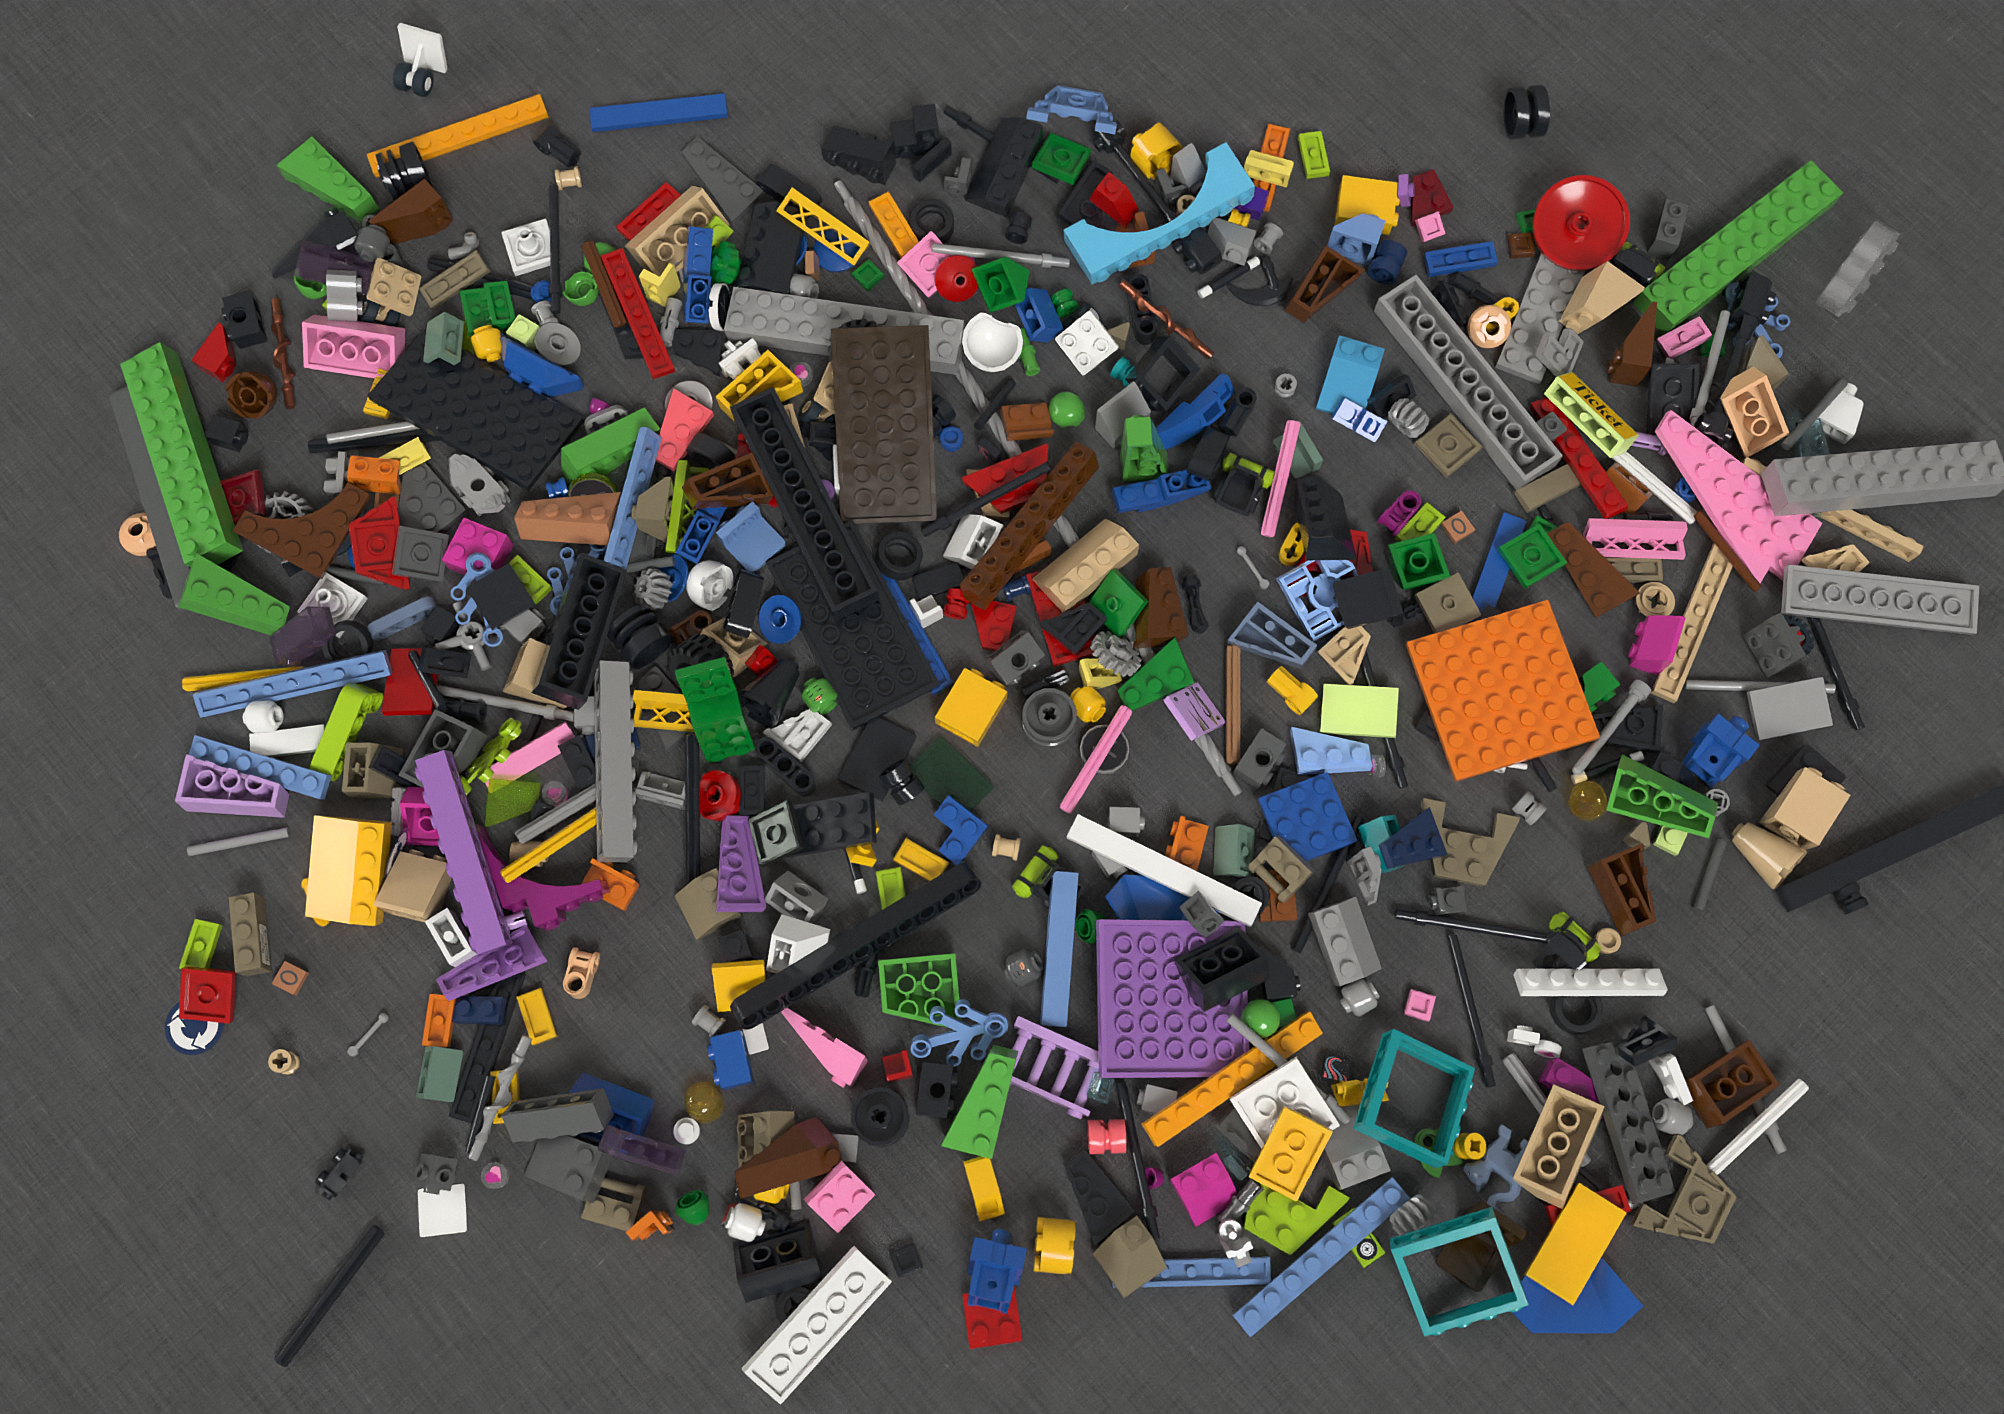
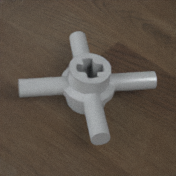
(466, 641)

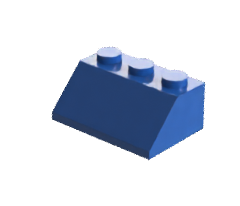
(630, 1109)

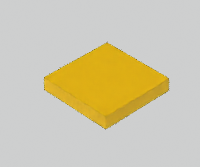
(734, 979)

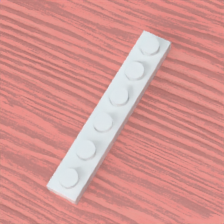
(1590, 982)

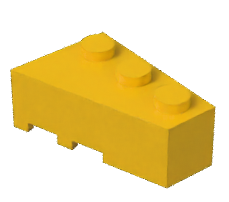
(758, 377)

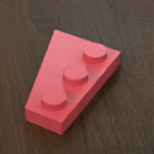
(681, 423)

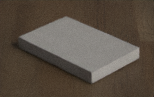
(1789, 708)

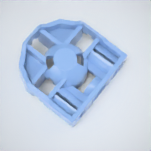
(1323, 596)

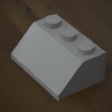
(1345, 941)

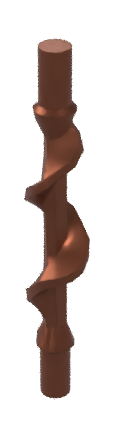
(1164, 314)
(280, 356)

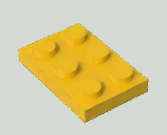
(1290, 1153)

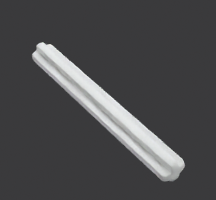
(1658, 488)
(1758, 1126)

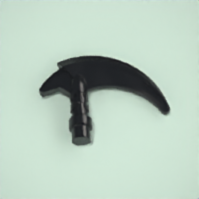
(1267, 296)

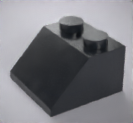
(1801, 758)

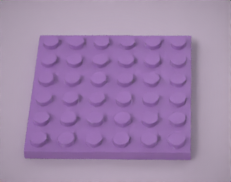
(1144, 1007)

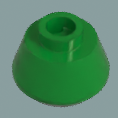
(1086, 925)
(693, 1207)

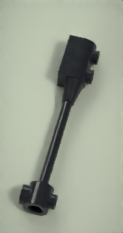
(1197, 246)
(1748, 312)

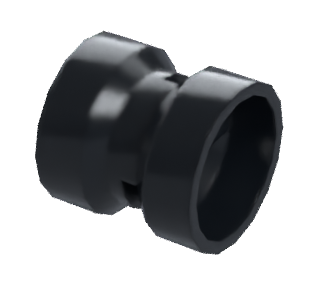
(1018, 227)
(1854, 903)

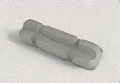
(397, 794)

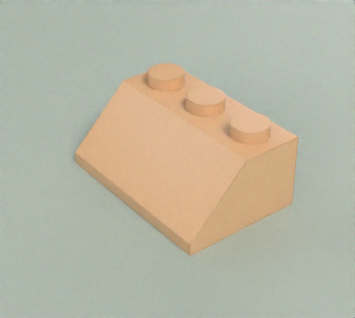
(1753, 411)

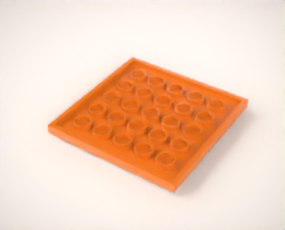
(1502, 690)

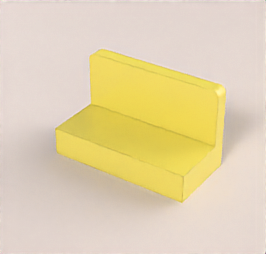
(1268, 168)
(660, 288)
(409, 455)

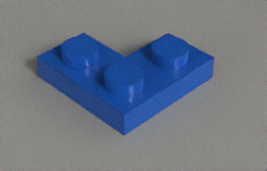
(966, 829)

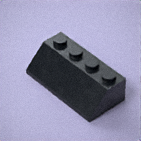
(1005, 165)
(771, 249)
(1322, 521)

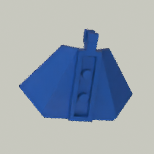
(1145, 899)
(1600, 1308)

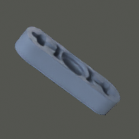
(401, 618)

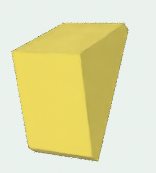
(1095, 675)

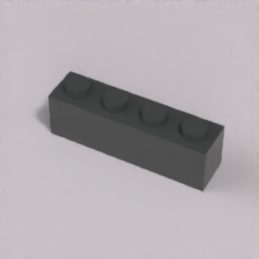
(558, 1115)

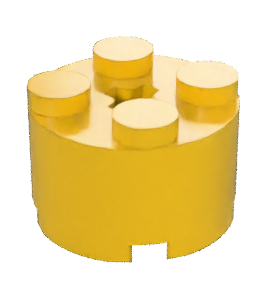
(1154, 150)
(1054, 1245)

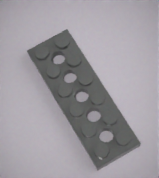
(1621, 1133)

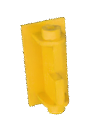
(1351, 1092)

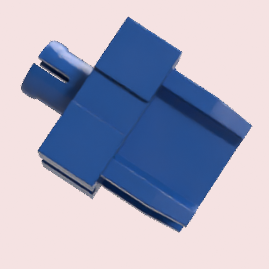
(1719, 749)
(995, 1266)

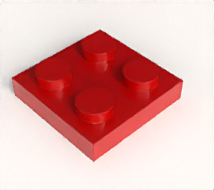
(207, 994)
(991, 1326)

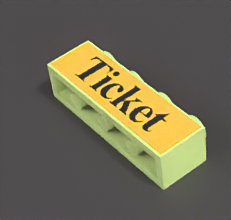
(1591, 414)

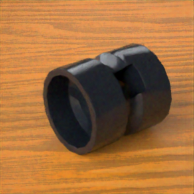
(942, 414)
(902, 783)

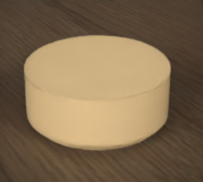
(1608, 940)

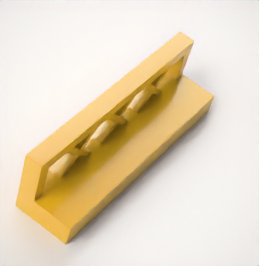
(827, 219)
(666, 703)

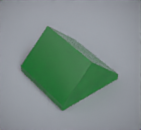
(1001, 283)
(1417, 562)

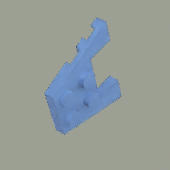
(1075, 102)

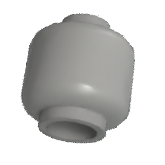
(804, 286)
(1359, 997)
(1672, 1117)

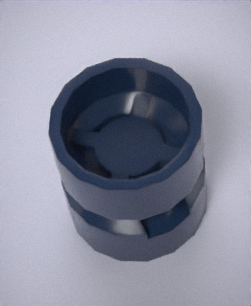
(1389, 258)

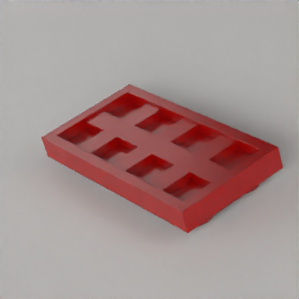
(1047, 610)

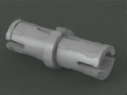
(669, 321)

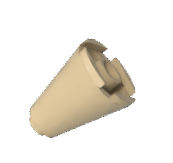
(1767, 853)

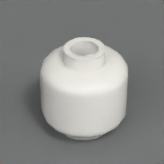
(263, 716)
(744, 1222)

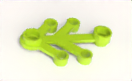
(493, 750)

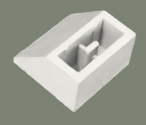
(972, 539)
(793, 941)

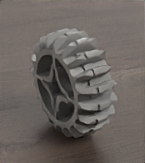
(276, 507)

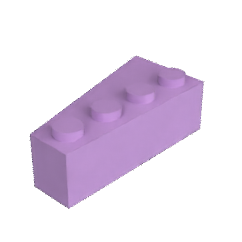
(227, 791)

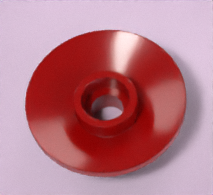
(947, 274)

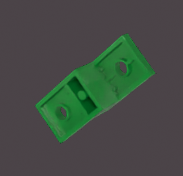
(715, 709)

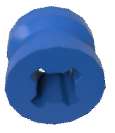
(557, 489)
(1679, 490)

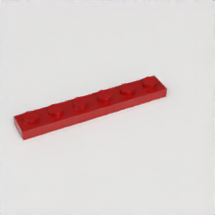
(637, 314)
(1583, 462)

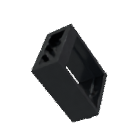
(1177, 358)

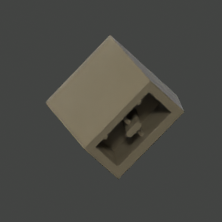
(359, 779)
(760, 1129)

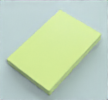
(1359, 710)

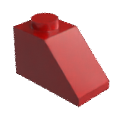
(1115, 200)
(216, 355)

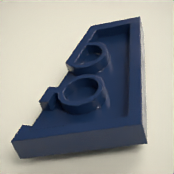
(1414, 842)

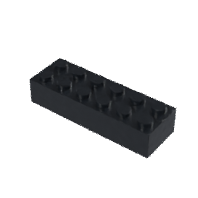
(579, 631)

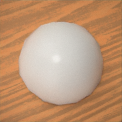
(991, 343)

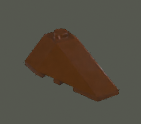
(798, 1154)

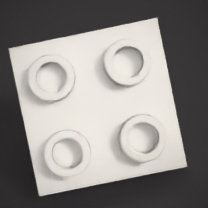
(528, 246)
(341, 599)

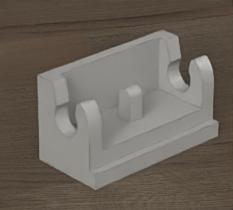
(661, 790)

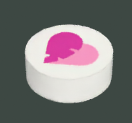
(1548, 1049)

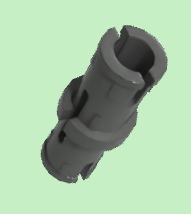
(1242, 1201)

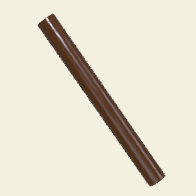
(1727, 551)

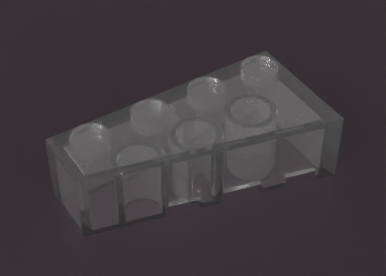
(1858, 267)

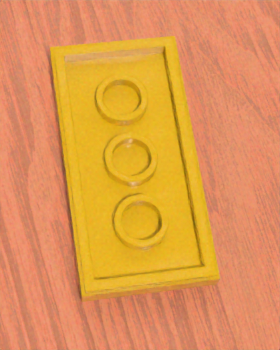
(1575, 1243)

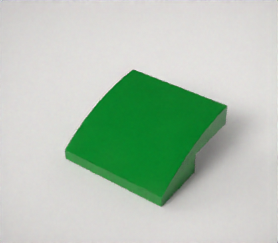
(487, 306)

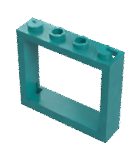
(1376, 1085)
(1445, 1233)

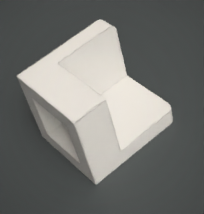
(926, 611)

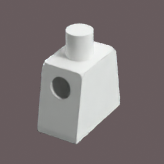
(1842, 415)

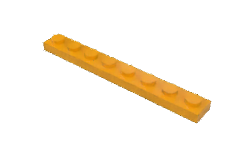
(470, 130)
(1229, 1080)

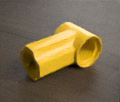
(1297, 695)

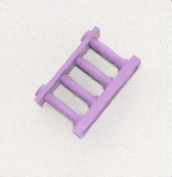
(1073, 1051)

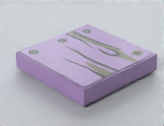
(1194, 711)

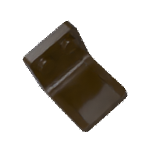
(1476, 1256)

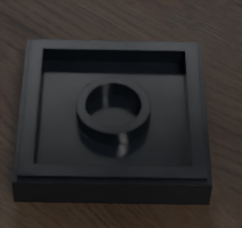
(500, 596)

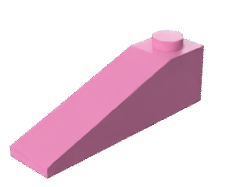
(835, 1055)

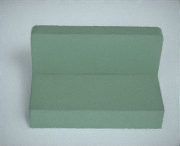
(444, 339)
(1306, 456)
(1233, 850)
(439, 1074)

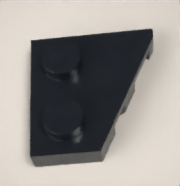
(700, 347)
(1646, 1042)

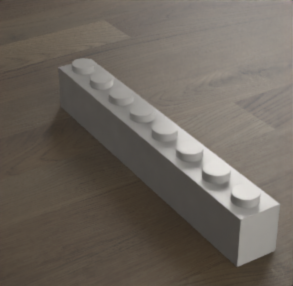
(613, 762)

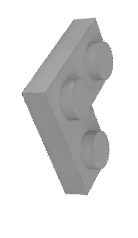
(1561, 355)

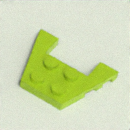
(1288, 1222)

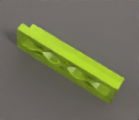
(679, 506)

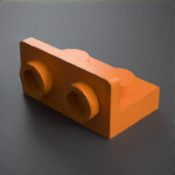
(374, 474)
(1187, 842)
(621, 885)
(646, 1226)

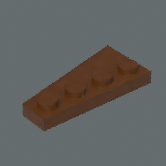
(1593, 574)

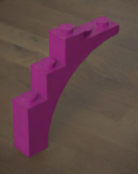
(544, 901)

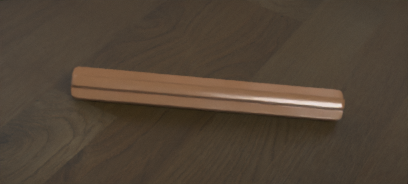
(1232, 704)

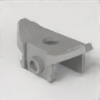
(463, 472)

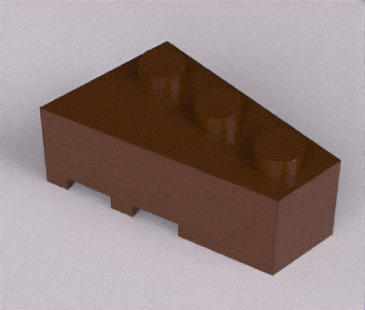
(1323, 282)
(729, 485)
(1625, 889)

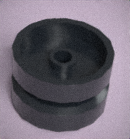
(1526, 112)
(866, 1109)

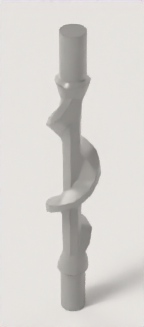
(502, 1099)

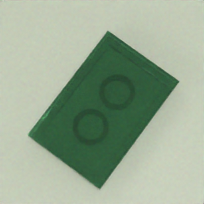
(948, 773)

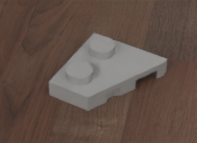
(1366, 873)

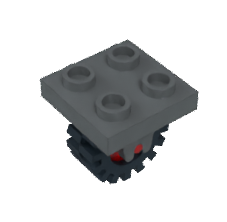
(1779, 642)

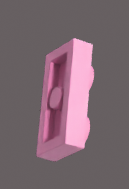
(1684, 338)

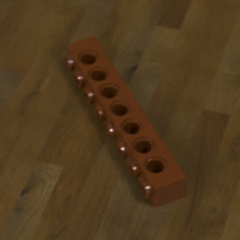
(1029, 526)

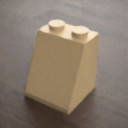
(1598, 296)
(524, 672)
(1805, 808)
(414, 886)

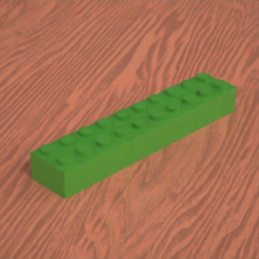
(1739, 247)
(180, 455)

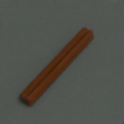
(604, 284)

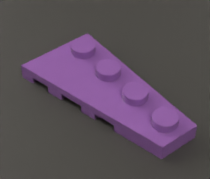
(739, 872)
(493, 966)

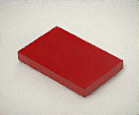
(404, 688)

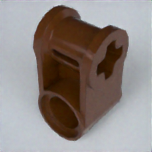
(689, 626)

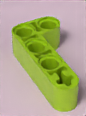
(344, 726)

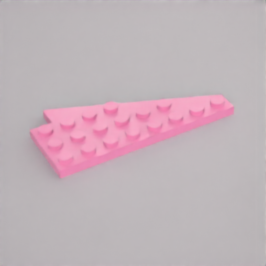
(1737, 501)

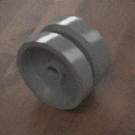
(1053, 704)

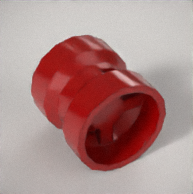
(956, 604)

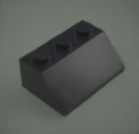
(1222, 969)
(777, 1262)

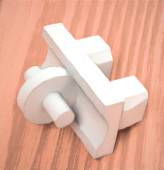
(737, 356)

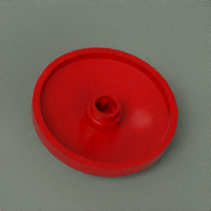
(1581, 222)

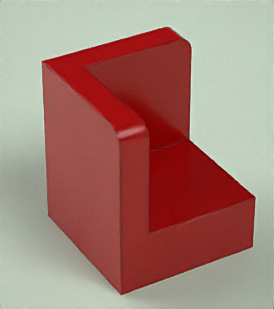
(897, 1066)

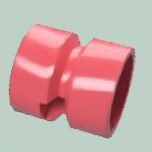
(1106, 1136)

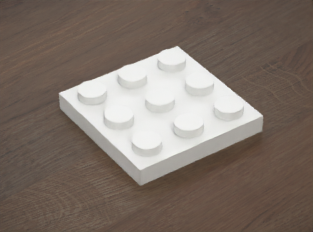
(1288, 1086)

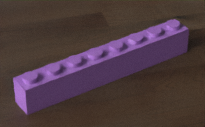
(463, 852)

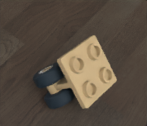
(393, 290)
(821, 405)

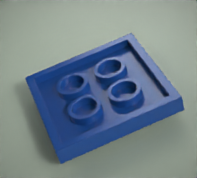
(1309, 817)

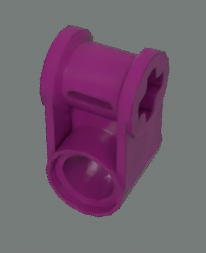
(1398, 515)

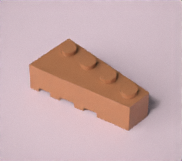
(569, 519)

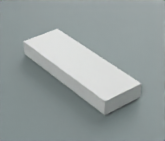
(287, 741)

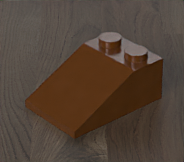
(414, 215)
(1635, 355)
(1729, 1084)

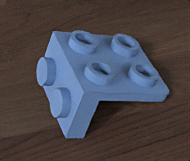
(750, 538)

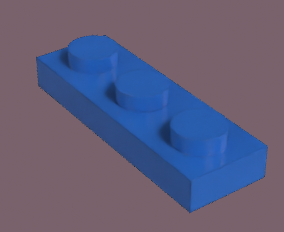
(1460, 259)

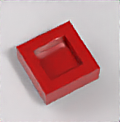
(760, 660)

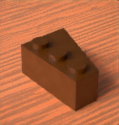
(1162, 615)

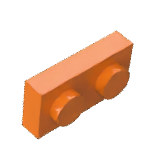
(438, 1021)

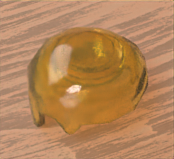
(1588, 801)
(704, 1102)

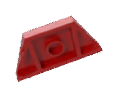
(1005, 471)
(374, 544)

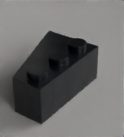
(860, 154)

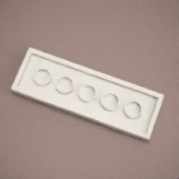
(816, 1325)

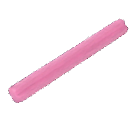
(1280, 478)
(1096, 759)

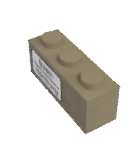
(250, 934)

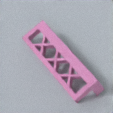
(1637, 532)
(532, 754)

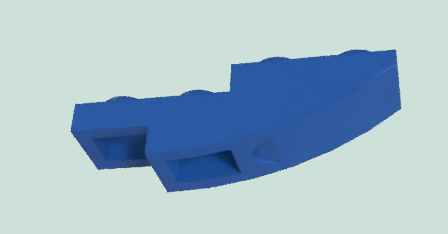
(697, 275)
(1192, 418)
(1158, 493)
(699, 533)

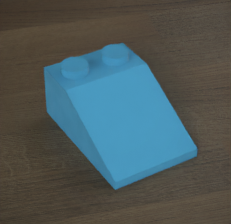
(1350, 374)

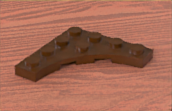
(310, 539)

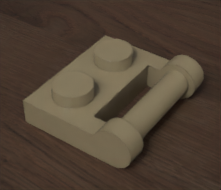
(1286, 863)
(612, 1211)

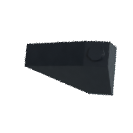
(331, 230)

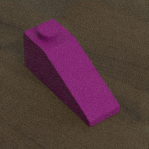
(1569, 1078)

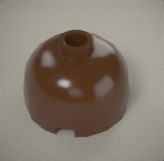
(251, 394)

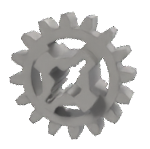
(1115, 654)

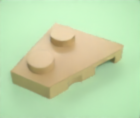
(1346, 652)

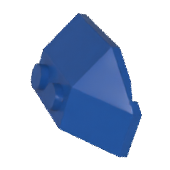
(537, 372)

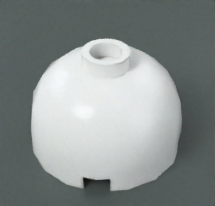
(708, 584)

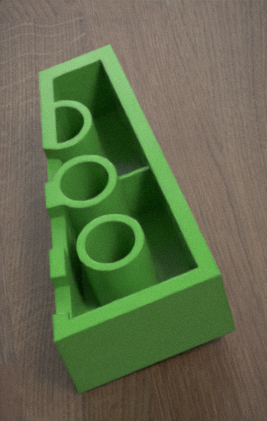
(323, 176)
(606, 447)
(1660, 800)

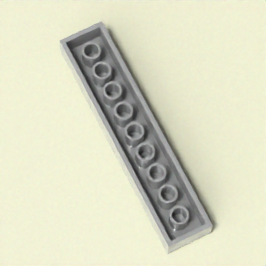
(807, 322)
(1467, 383)
(1884, 478)

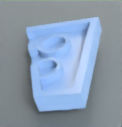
(1325, 753)

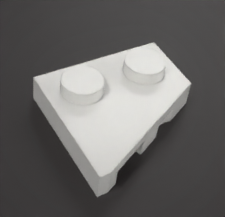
(800, 733)
(1671, 1077)

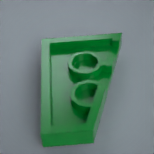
(1157, 678)

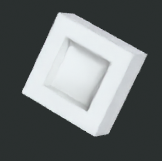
(1524, 1036)

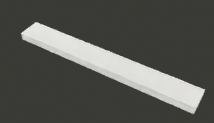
(1163, 869)

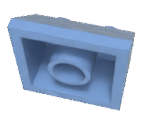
(1357, 238)

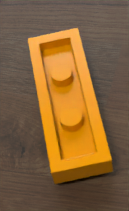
(893, 224)

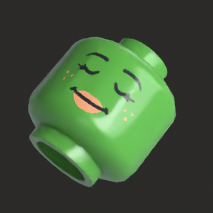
(819, 695)

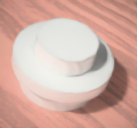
(686, 1131)

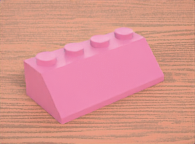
(351, 346)

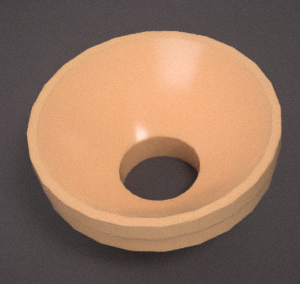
(1477, 326)
(137, 544)

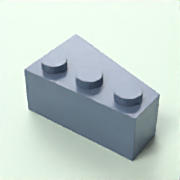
(1272, 638)

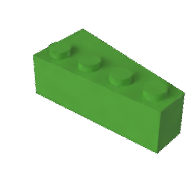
(1142, 451)
(230, 599)
(981, 1113)

